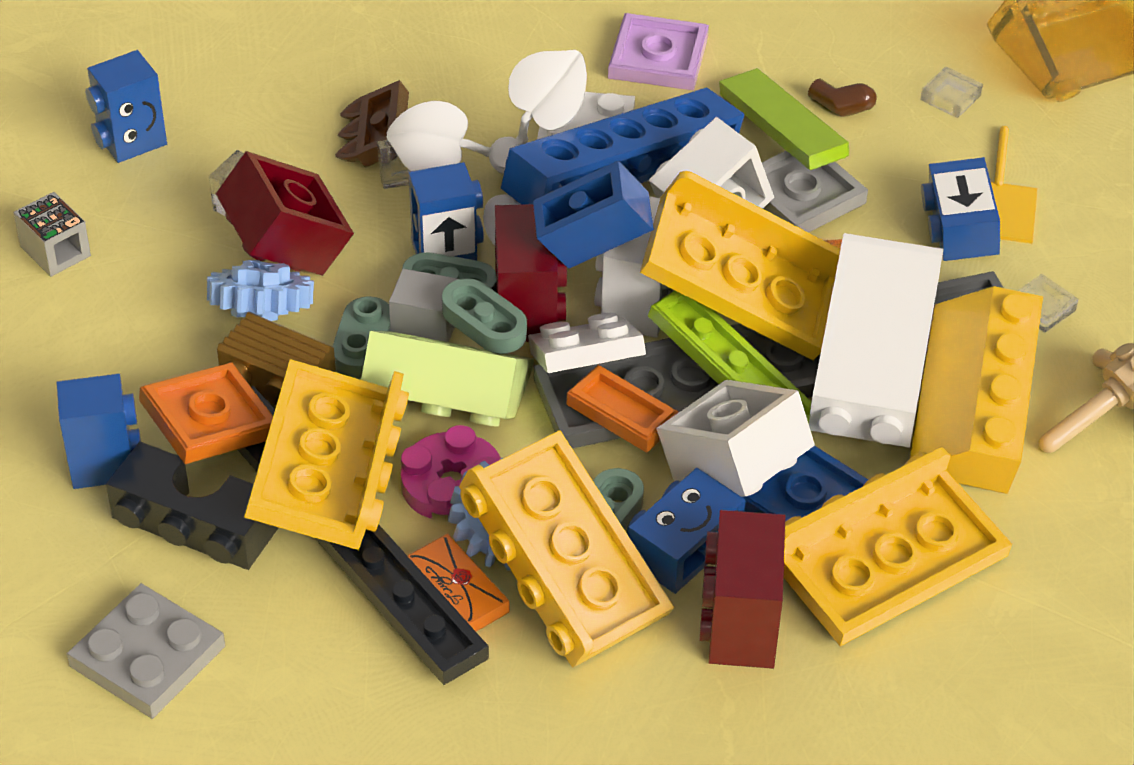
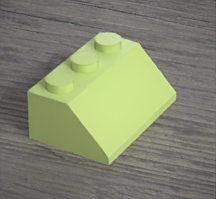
(449, 375)

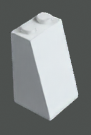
(875, 340)

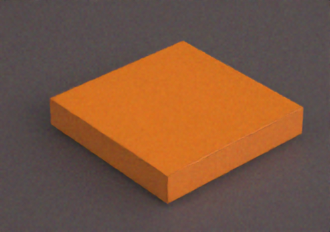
(207, 412)

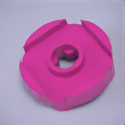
(431, 458)

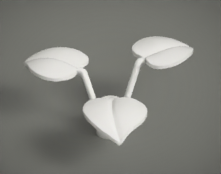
(542, 84)

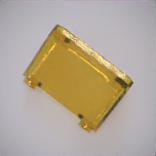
(1067, 42)

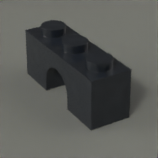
(152, 495)

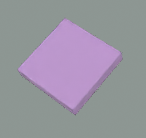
(658, 51)

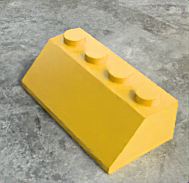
(979, 384)

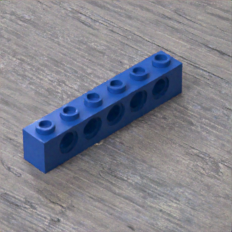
(634, 138)

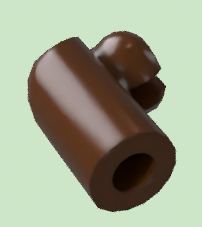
(843, 100)

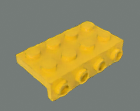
(742, 262)
(328, 454)
(888, 546)
(564, 548)

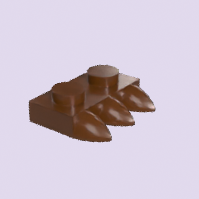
(370, 122)

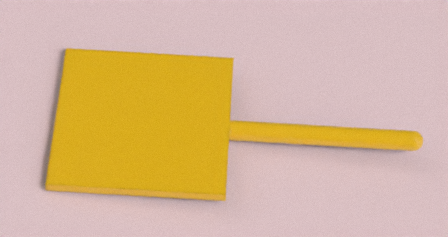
(1014, 203)

